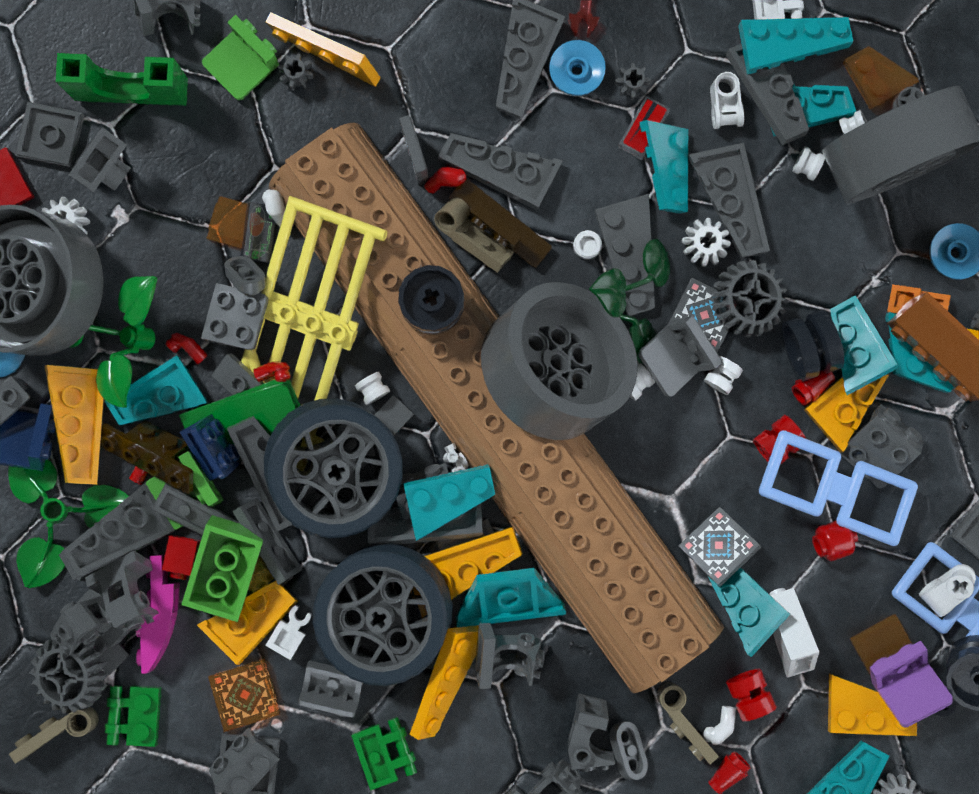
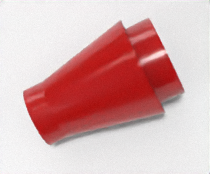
(810, 390)
(729, 772)

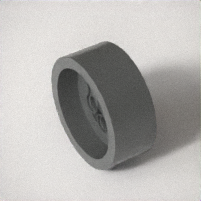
(902, 144)
(70, 285)
(558, 361)

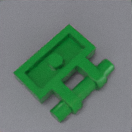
(142, 715)
(375, 756)

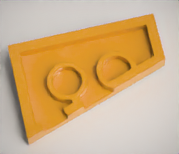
(840, 413)
(861, 711)

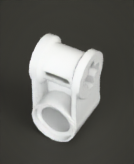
(726, 107)
(946, 593)

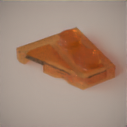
(877, 76)

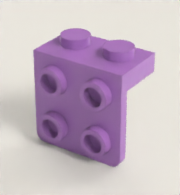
(909, 685)

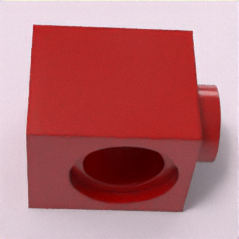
(180, 556)

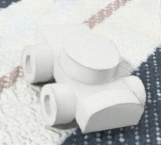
(458, 460)

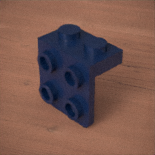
(27, 439)
(211, 447)

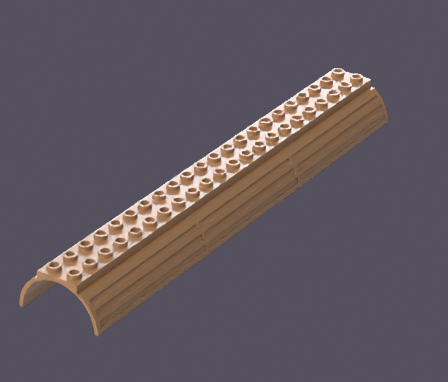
(549, 490)

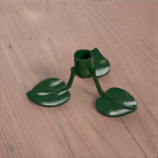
(611, 290)

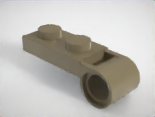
(454, 222)
(682, 726)
(51, 729)

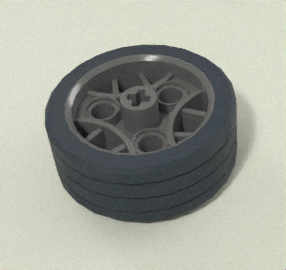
(359, 509)
(334, 626)

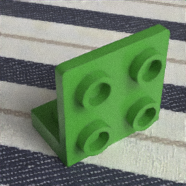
(202, 487)

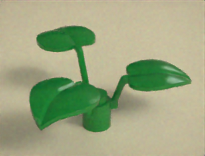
(115, 375)
(36, 558)

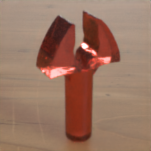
(584, 13)

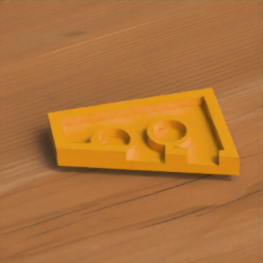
(258, 617)

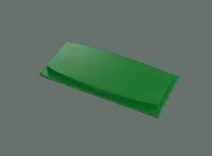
(265, 402)

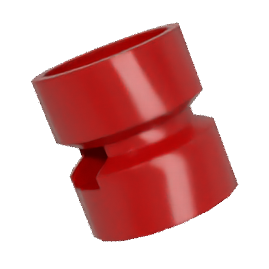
(766, 440)
(755, 704)

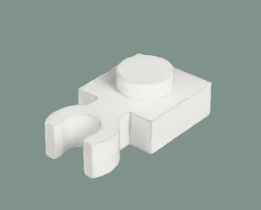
(287, 636)

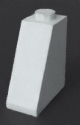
(793, 636)

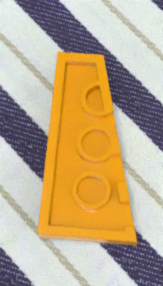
(324, 48)
(77, 420)
(476, 557)
(446, 678)

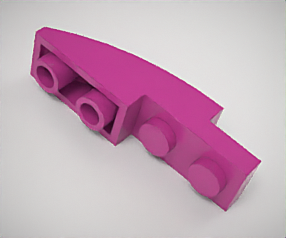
(164, 599)

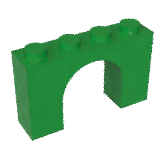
(160, 83)

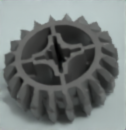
(753, 278)
(61, 682)

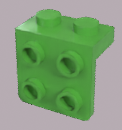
(241, 59)

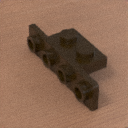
(500, 223)
(151, 451)

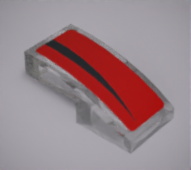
(634, 140)

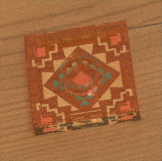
(244, 695)

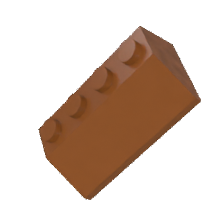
(940, 342)

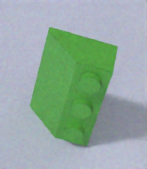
(222, 569)

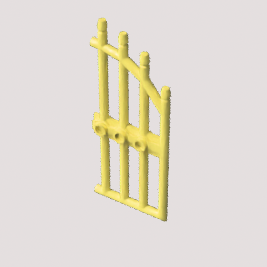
(309, 319)

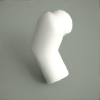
(274, 205)
(723, 729)

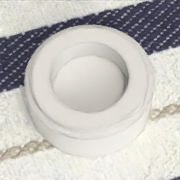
(587, 245)

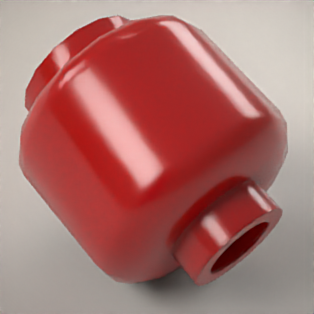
(834, 541)

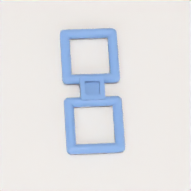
(838, 488)
(964, 613)

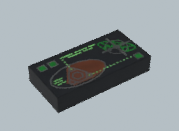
(257, 233)

